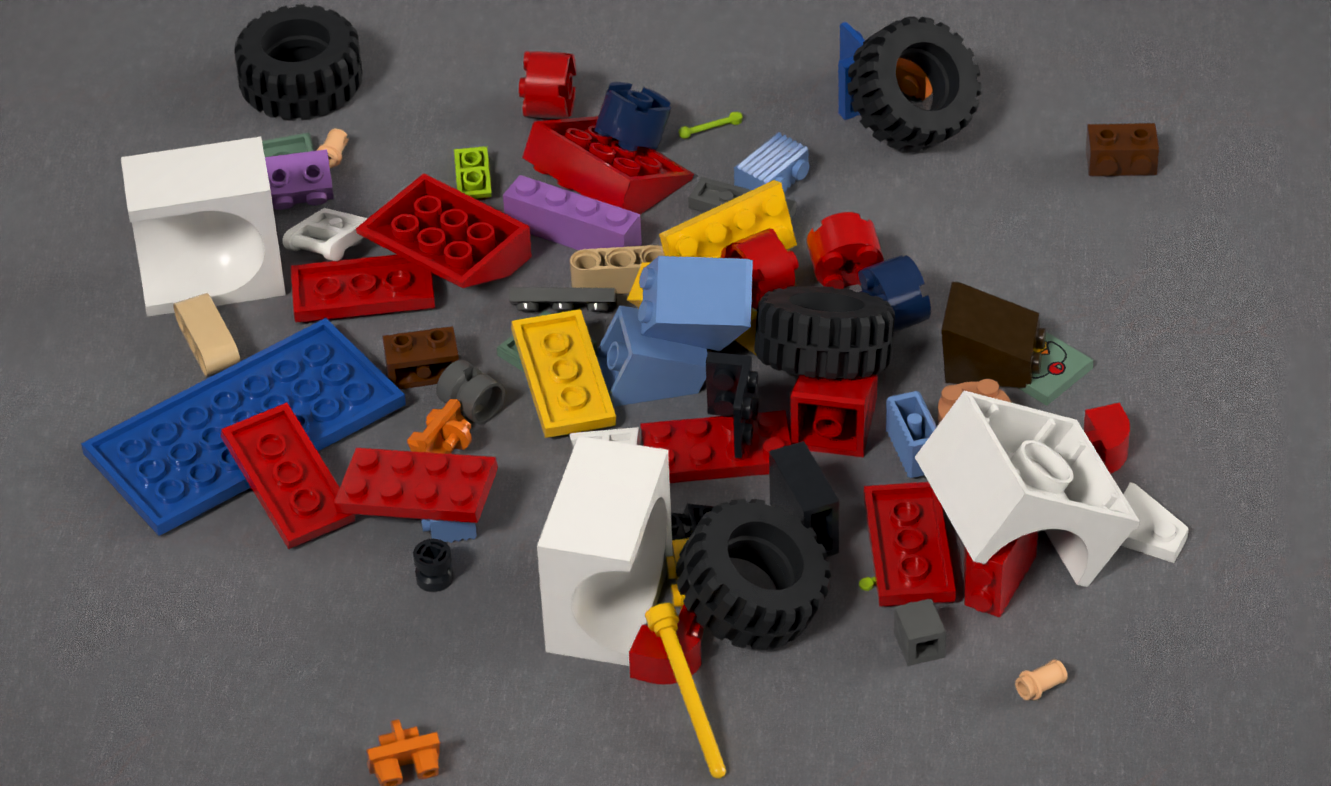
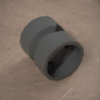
(477, 392)

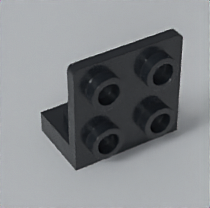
(731, 392)

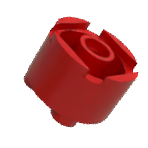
(548, 85)
(842, 249)
(771, 262)

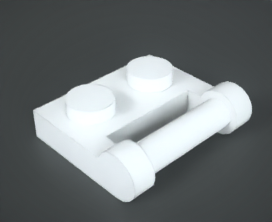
(332, 228)

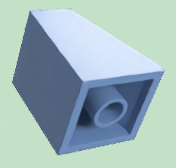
(696, 300)
(647, 367)

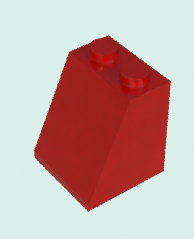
(833, 413)
(993, 584)

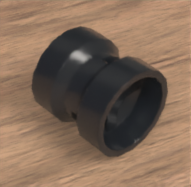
(433, 565)

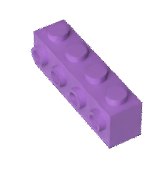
(299, 179)
(570, 217)

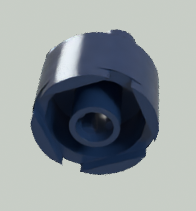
(633, 116)
(898, 284)

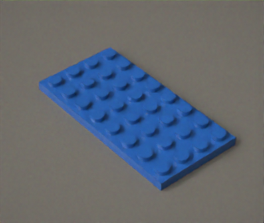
(173, 454)

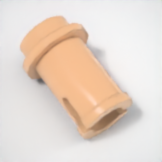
(334, 144)
(1033, 683)

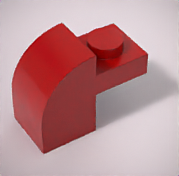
(1109, 434)
(648, 655)

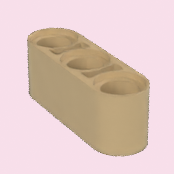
(610, 266)
(206, 334)

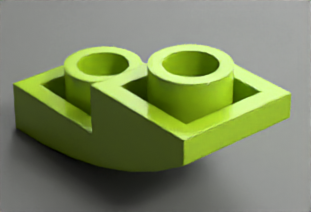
(473, 171)

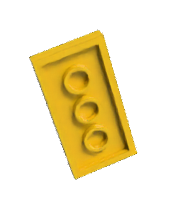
(731, 222)
(563, 373)

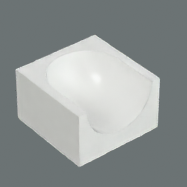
(203, 224)
(1023, 472)
(604, 549)

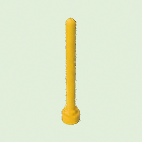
(663, 621)

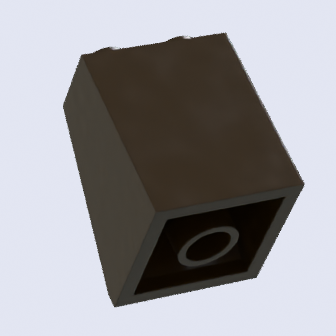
(990, 339)

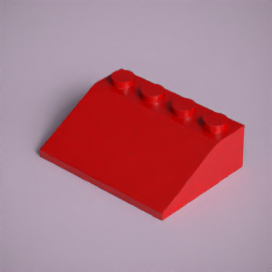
(600, 167)
(449, 233)

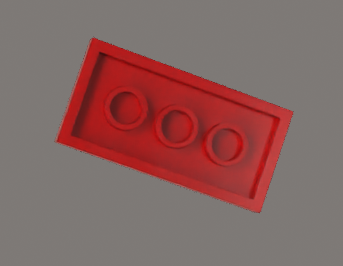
(359, 288)
(705, 446)
(286, 474)
(416, 485)
(908, 544)

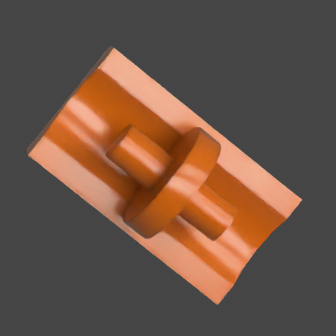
(444, 431)
(401, 749)

